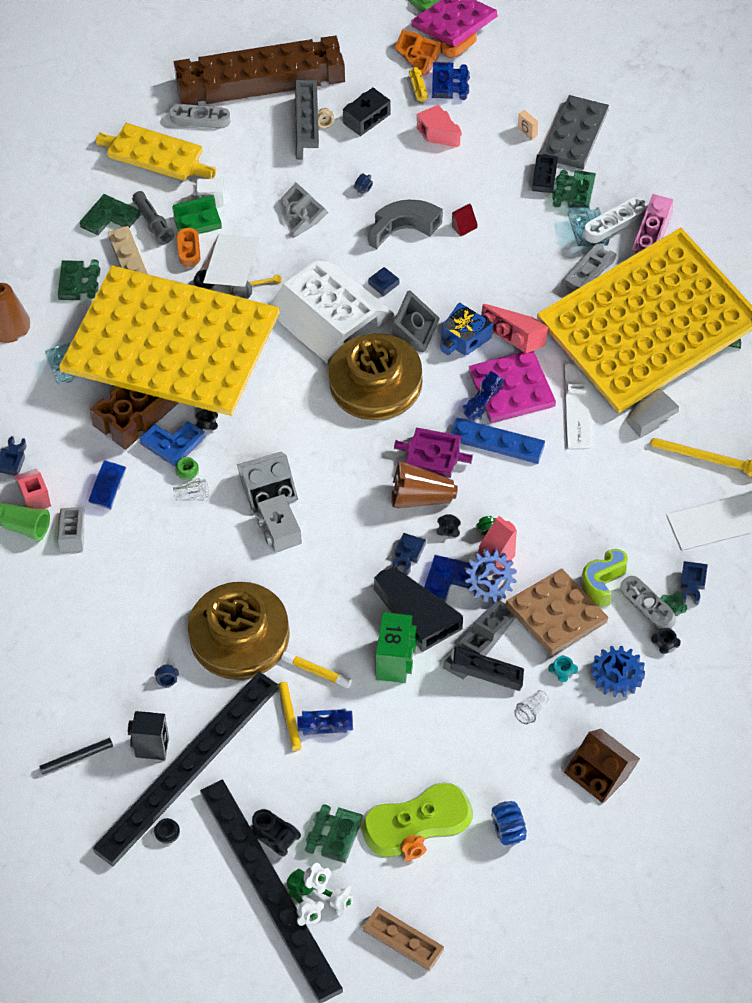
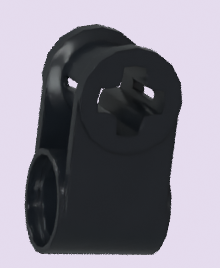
(277, 835)

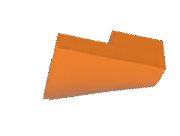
(418, 50)

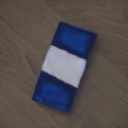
(107, 484)

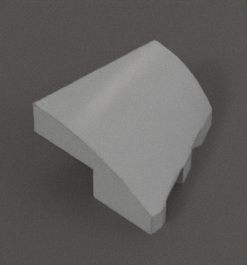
(301, 209)
(650, 412)

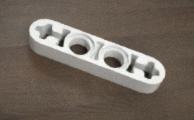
(618, 221)

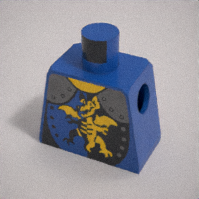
(465, 331)

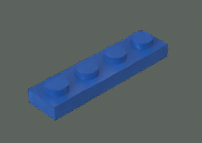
(499, 440)

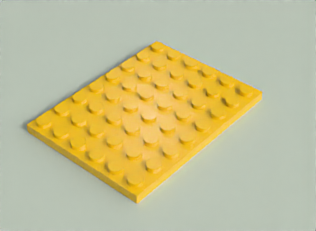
(649, 319)
(170, 340)

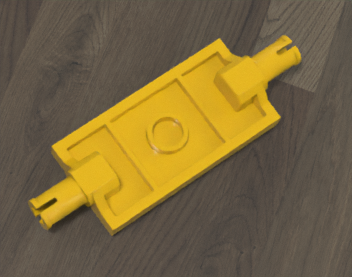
(156, 152)

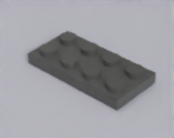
(576, 131)

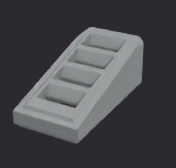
(71, 531)

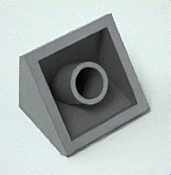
(415, 322)

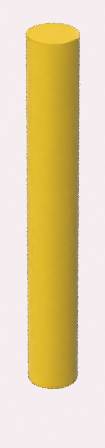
(289, 716)

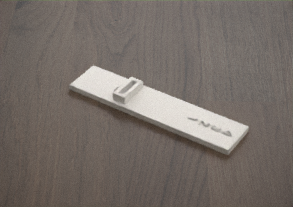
(577, 408)

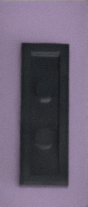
(487, 668)

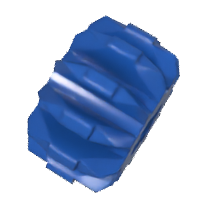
(509, 823)

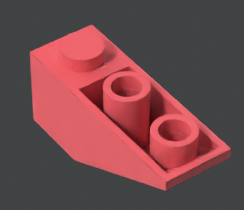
(516, 328)

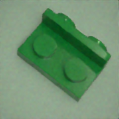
(197, 214)

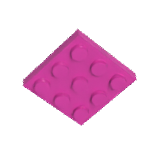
(454, 19)
(523, 389)

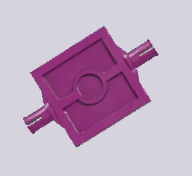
(434, 451)

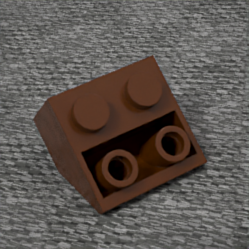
(601, 764)

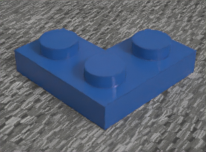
(174, 446)

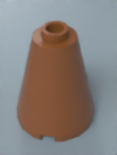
(13, 316)
(420, 487)

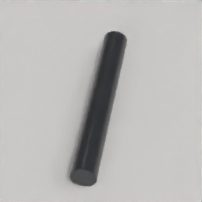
(75, 756)

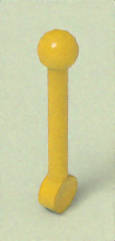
(276, 279)

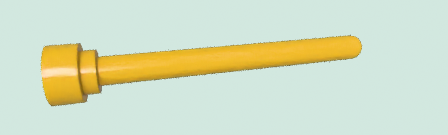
(746, 465)

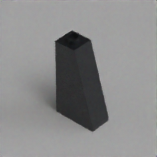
(429, 613)

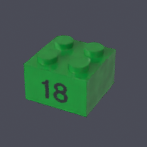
(395, 647)

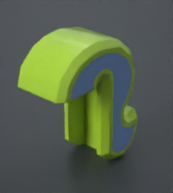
(599, 572)

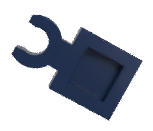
(12, 458)
(408, 550)
(693, 579)

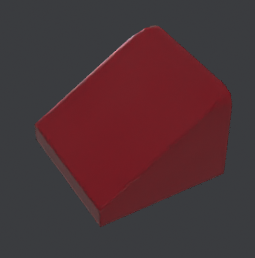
(464, 220)

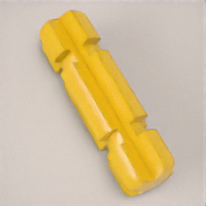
(418, 84)

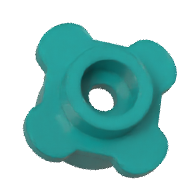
(563, 662)

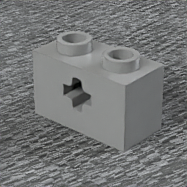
(279, 523)

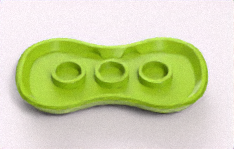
(437, 811)

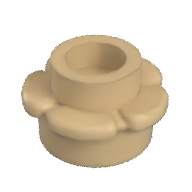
(328, 120)

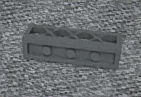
(306, 116)

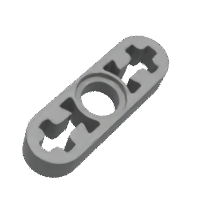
(213, 122)
(646, 592)

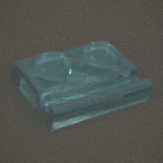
(578, 219)

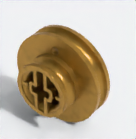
(375, 376)
(242, 630)

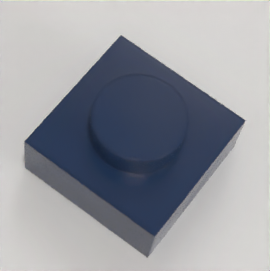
(383, 281)

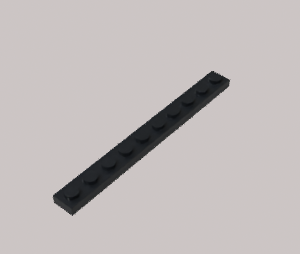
(185, 769)
(271, 892)

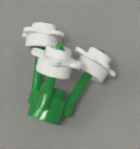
(316, 878)

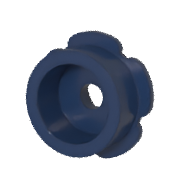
(363, 183)
(166, 675)

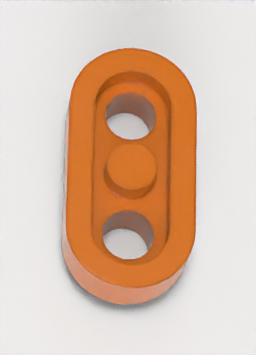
(452, 52)
(188, 247)

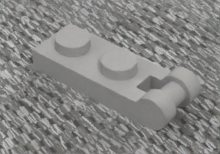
(590, 267)

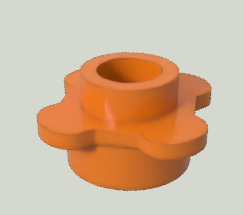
(413, 847)

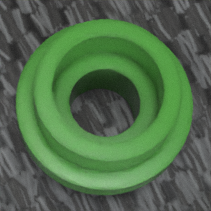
(187, 463)

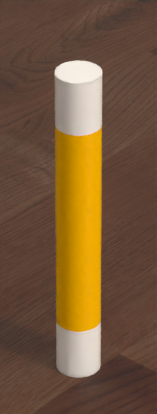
(316, 669)

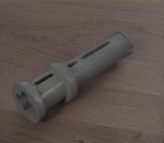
(156, 223)

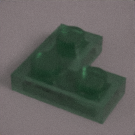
(108, 210)

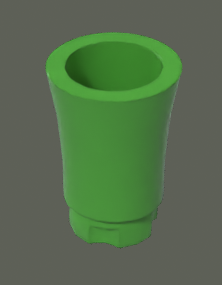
(25, 520)

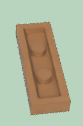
(403, 938)

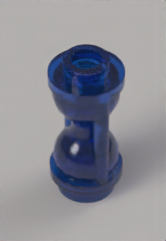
(489, 388)
(337, 721)

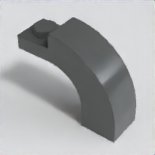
(402, 215)

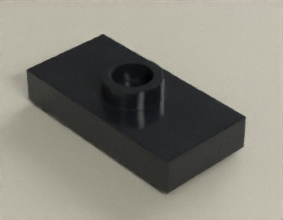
(545, 173)

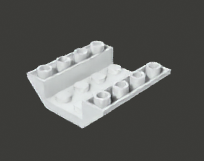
(326, 307)

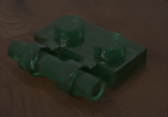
(581, 189)
(72, 276)
(340, 837)

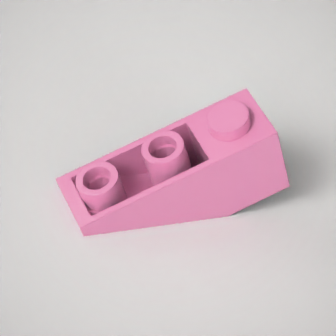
(654, 222)

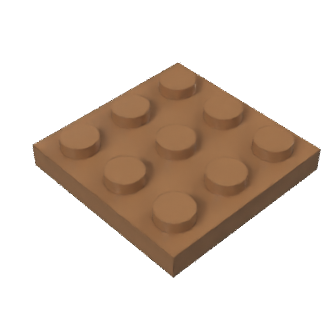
(556, 611)

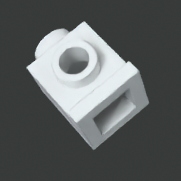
(210, 187)

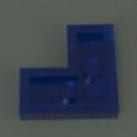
(445, 573)

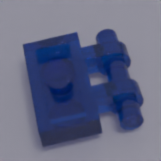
(443, 80)

